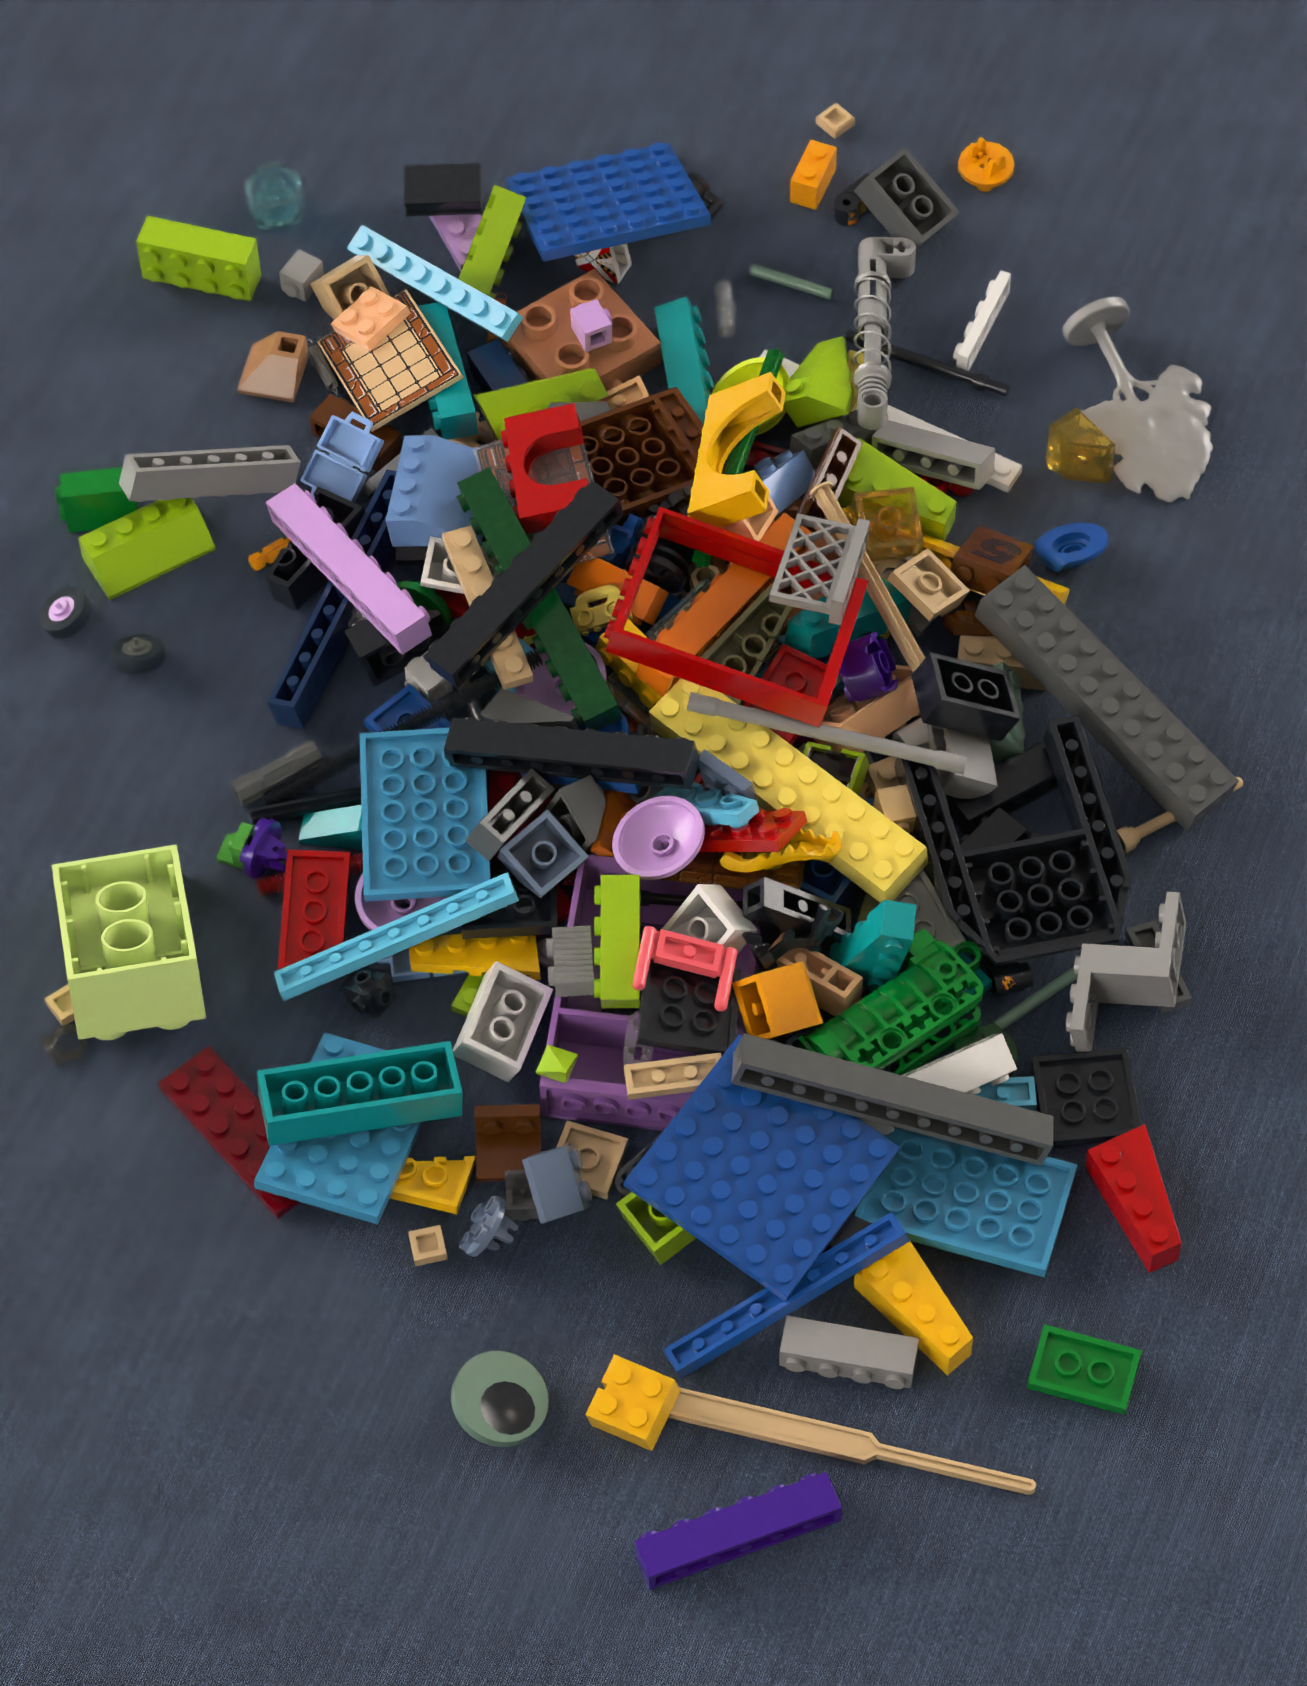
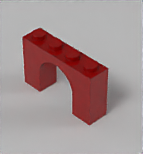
(528, 439)

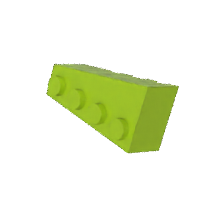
(492, 240)
(619, 941)

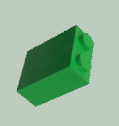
(92, 499)

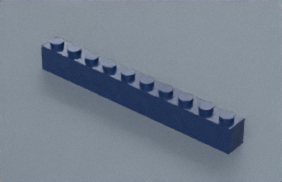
(325, 634)

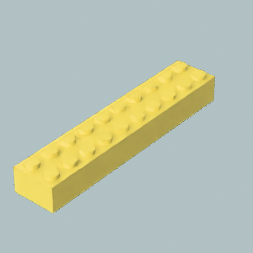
(874, 848)

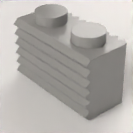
(572, 961)

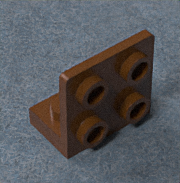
(505, 1138)

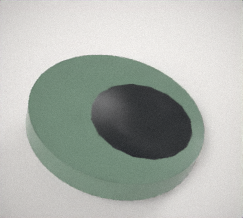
(499, 1398)

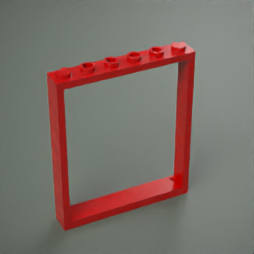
(707, 673)

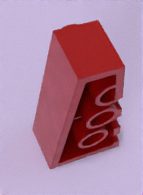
(1135, 1193)

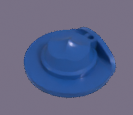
(1071, 545)

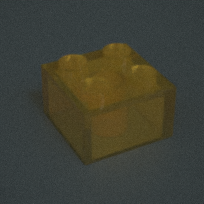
(893, 520)

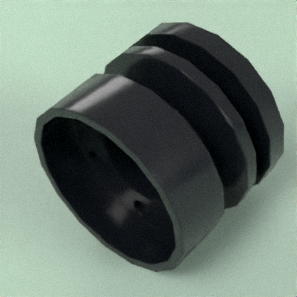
(668, 563)

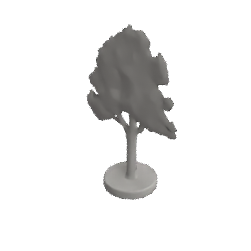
(1159, 437)

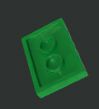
(1084, 1369)

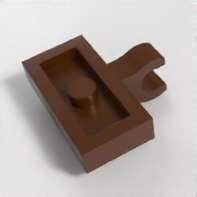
(965, 622)

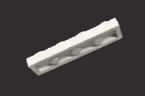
(985, 316)

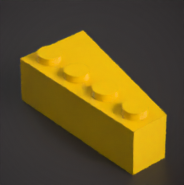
(916, 1305)

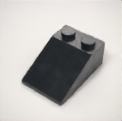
(380, 657)

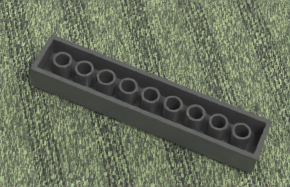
(1106, 698)

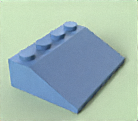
(426, 490)

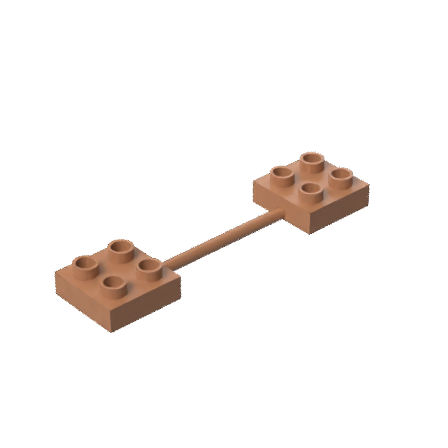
(549, 348)

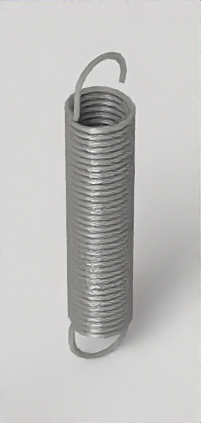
(322, 367)

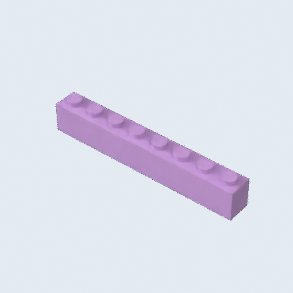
(349, 568)

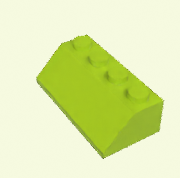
(145, 545)

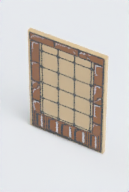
(397, 372)

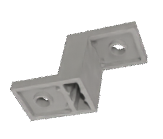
(1127, 974)

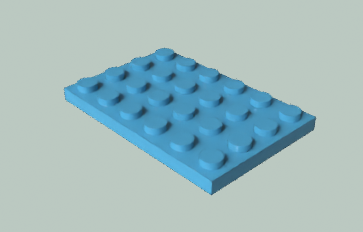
(418, 817)
(342, 1171)
(972, 1201)

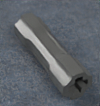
(255, 783)

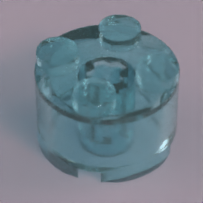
(274, 196)

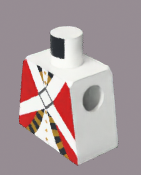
(609, 262)

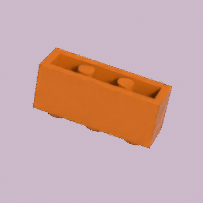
(598, 573)

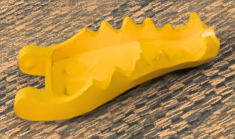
(801, 847)

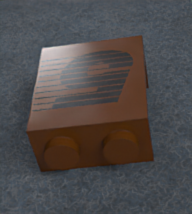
(989, 559)

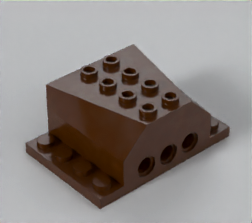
(644, 450)

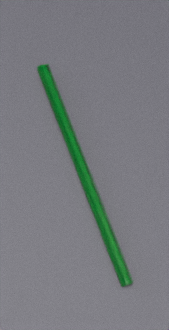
(740, 453)

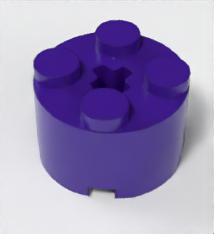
(867, 669)

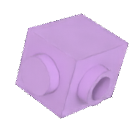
(591, 325)

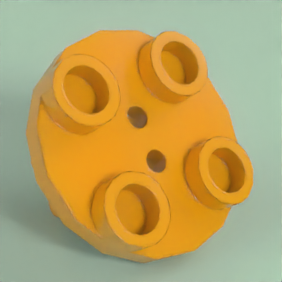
(996, 164)

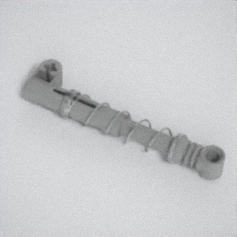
(877, 265)

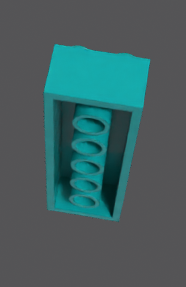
(359, 1093)

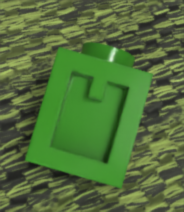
(234, 844)

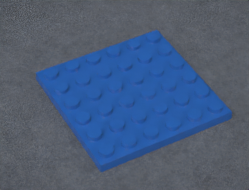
(608, 201)
(760, 1175)

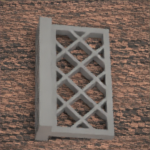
(843, 577)

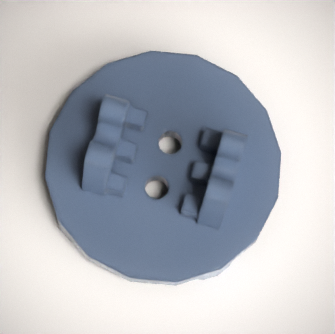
(488, 1225)

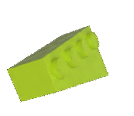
(537, 395)
(878, 472)

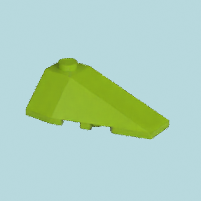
(820, 385)

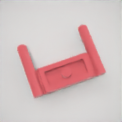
(687, 955)

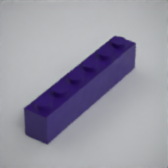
(737, 1530)

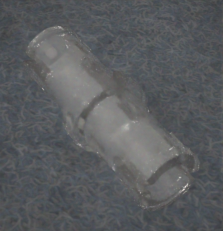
(725, 309)

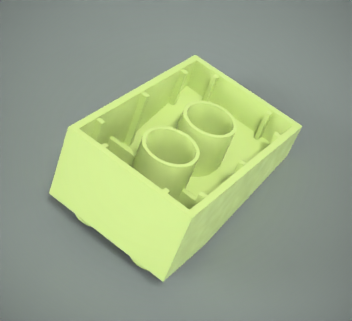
(128, 943)

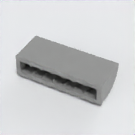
(979, 772)

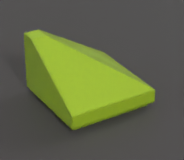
(557, 1064)

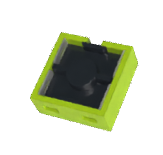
(847, 767)

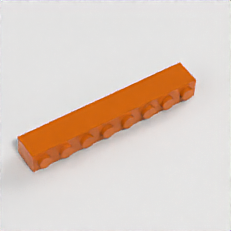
(719, 607)

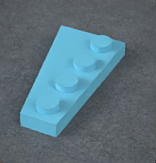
(714, 807)

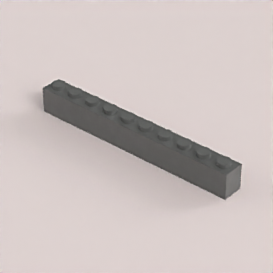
(892, 1099)

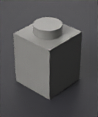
(299, 273)

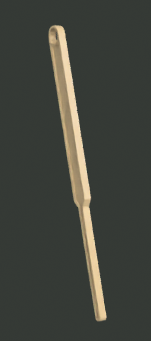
(826, 1438)

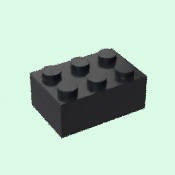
(965, 697)

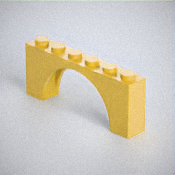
(728, 418)

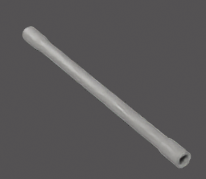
(939, 759)

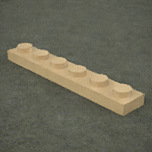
(475, 580)

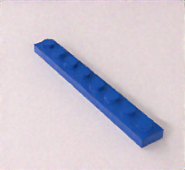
(767, 1308)

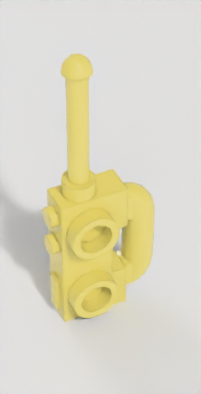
(592, 618)

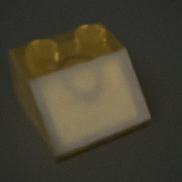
(1079, 449)

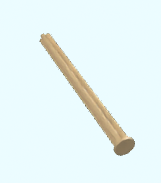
(875, 587)

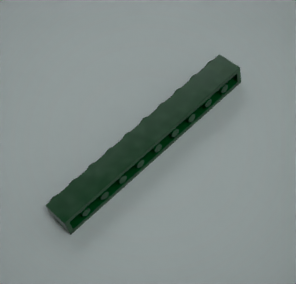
(550, 620)

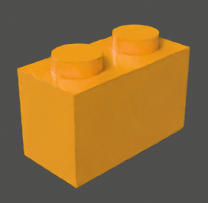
(813, 174)

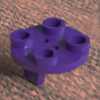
(265, 849)

